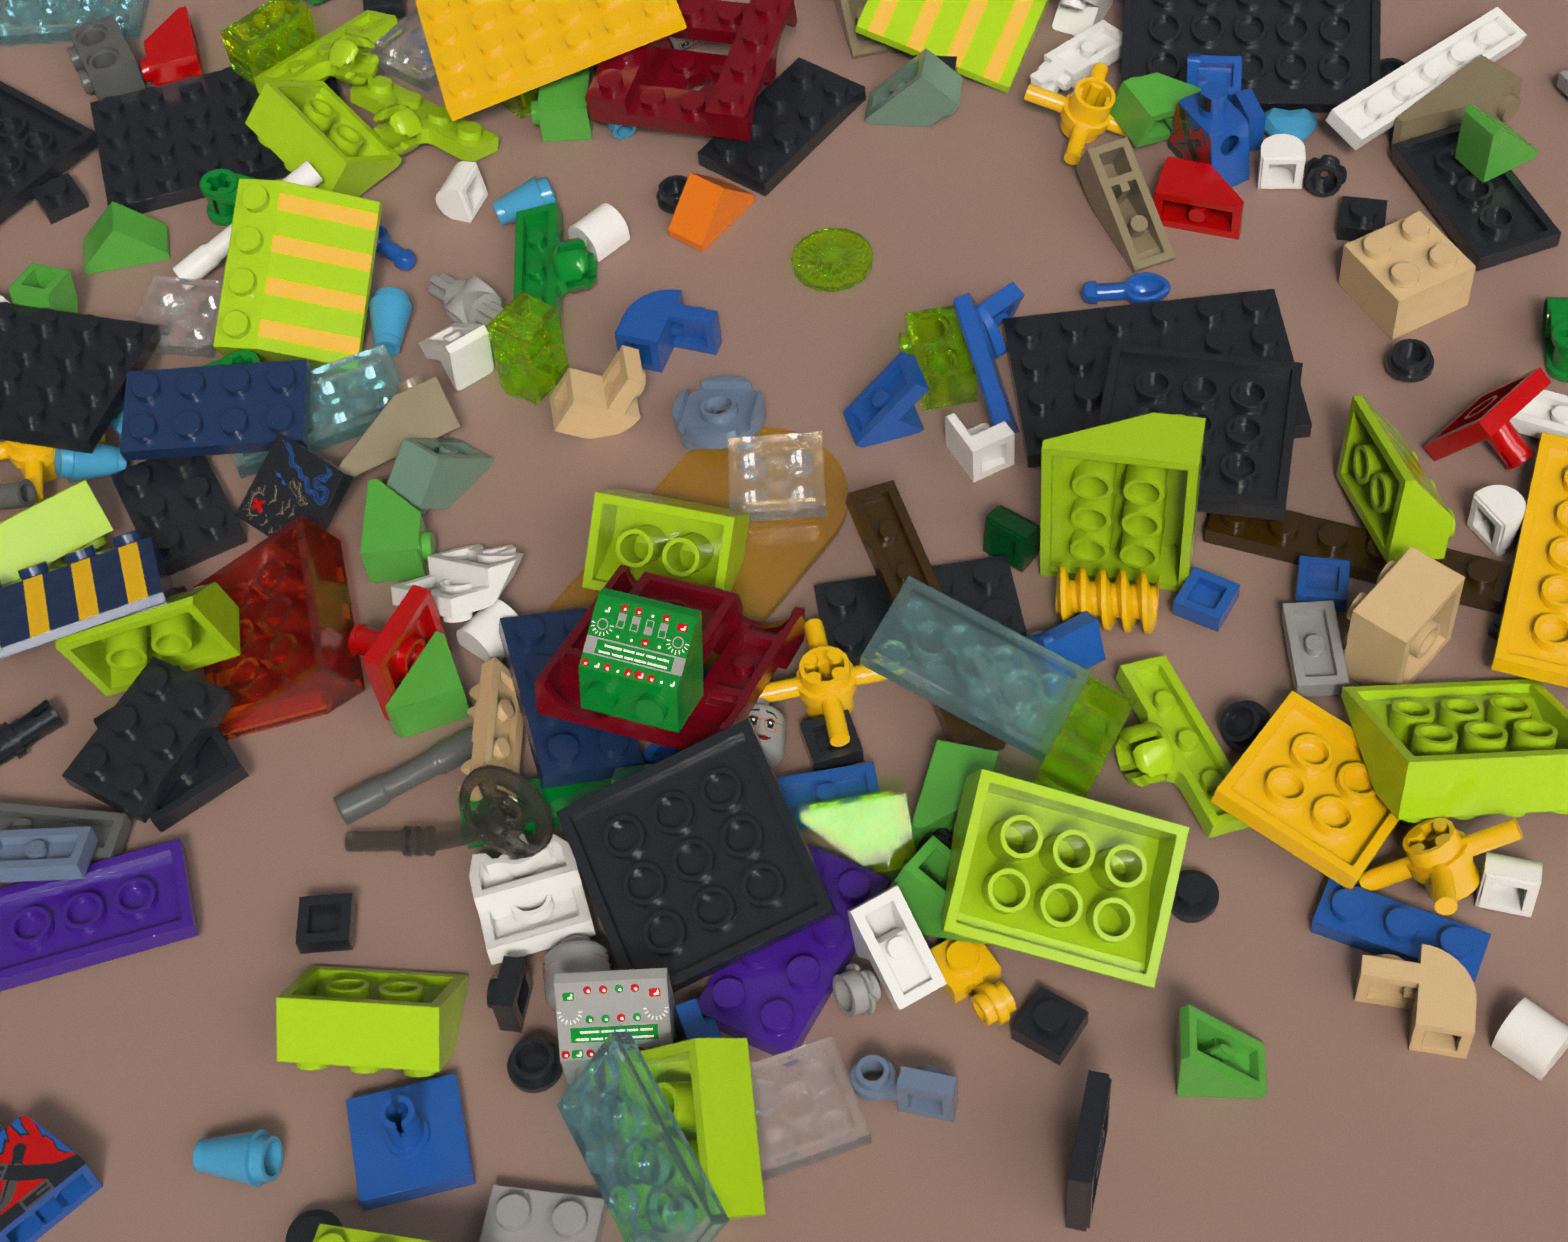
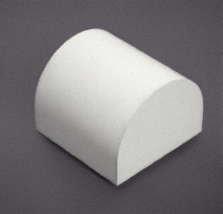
(1281, 162)
(462, 192)
(602, 229)
(1497, 517)
(481, 632)
(1508, 884)
(1532, 1038)

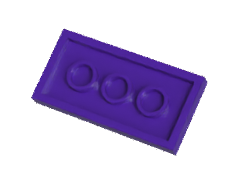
(111, 913)
(783, 988)

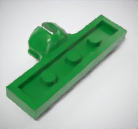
(545, 263)

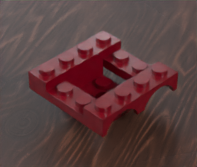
(655, 82)
(746, 664)

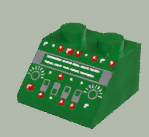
(642, 660)

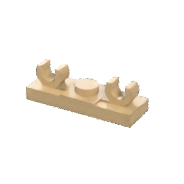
(496, 723)

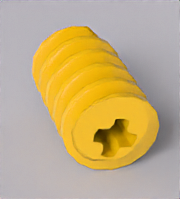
(1108, 599)

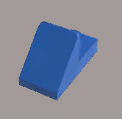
(887, 404)

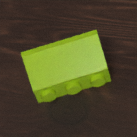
(317, 126)
(1391, 487)
(51, 530)
(664, 538)
(184, 631)
(370, 1019)
(713, 1103)

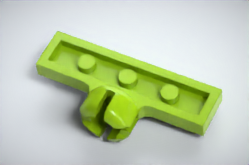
(336, 54)
(418, 121)
(1172, 742)

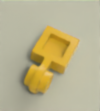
(971, 970)

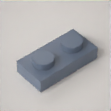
(46, 853)

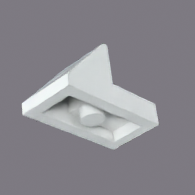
(1078, 15)
(463, 352)
(895, 947)

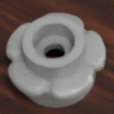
(856, 991)

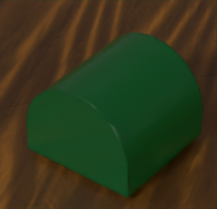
(1011, 536)

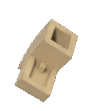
(597, 404)
(1433, 989)

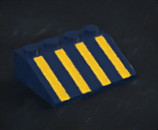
(82, 592)

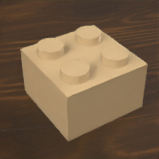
(1406, 275)
(1401, 620)

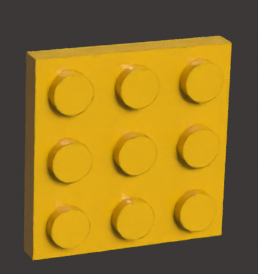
(1309, 792)

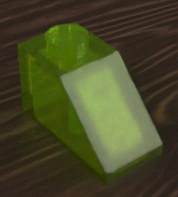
(865, 827)

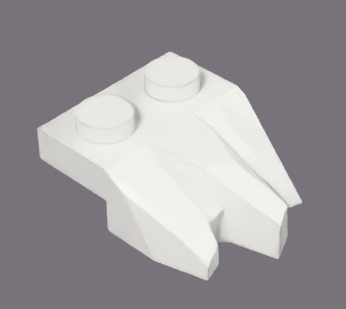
(464, 579)
(529, 900)

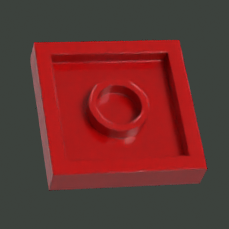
(1490, 420)
(397, 646)

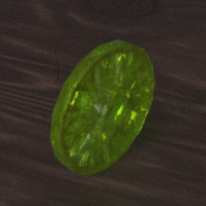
(832, 259)

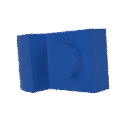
(663, 322)

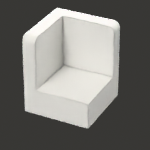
(981, 448)

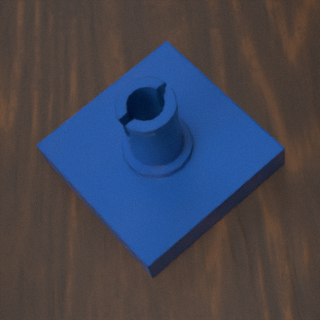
(410, 1142)

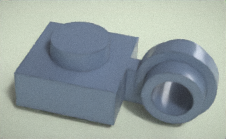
(917, 1090)

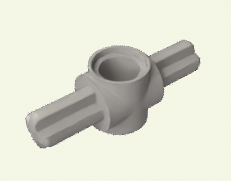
(466, 299)

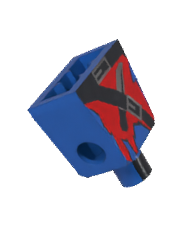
(1212, 132)
(38, 1181)

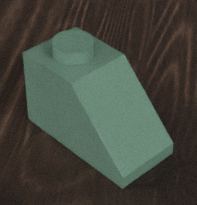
(916, 94)
(436, 471)

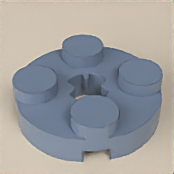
(697, 415)

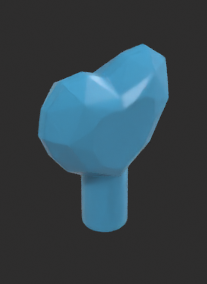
(1297, 122)

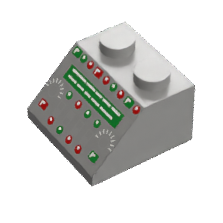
(612, 1001)

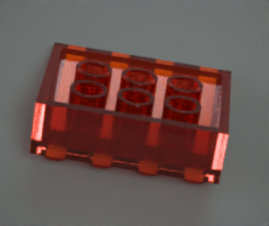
(291, 631)

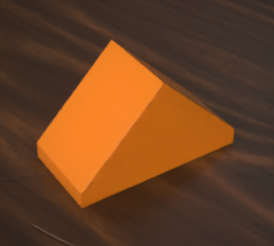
(707, 210)

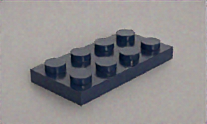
(214, 409)
(561, 749)

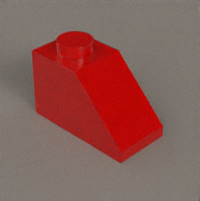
(172, 51)
(1197, 199)

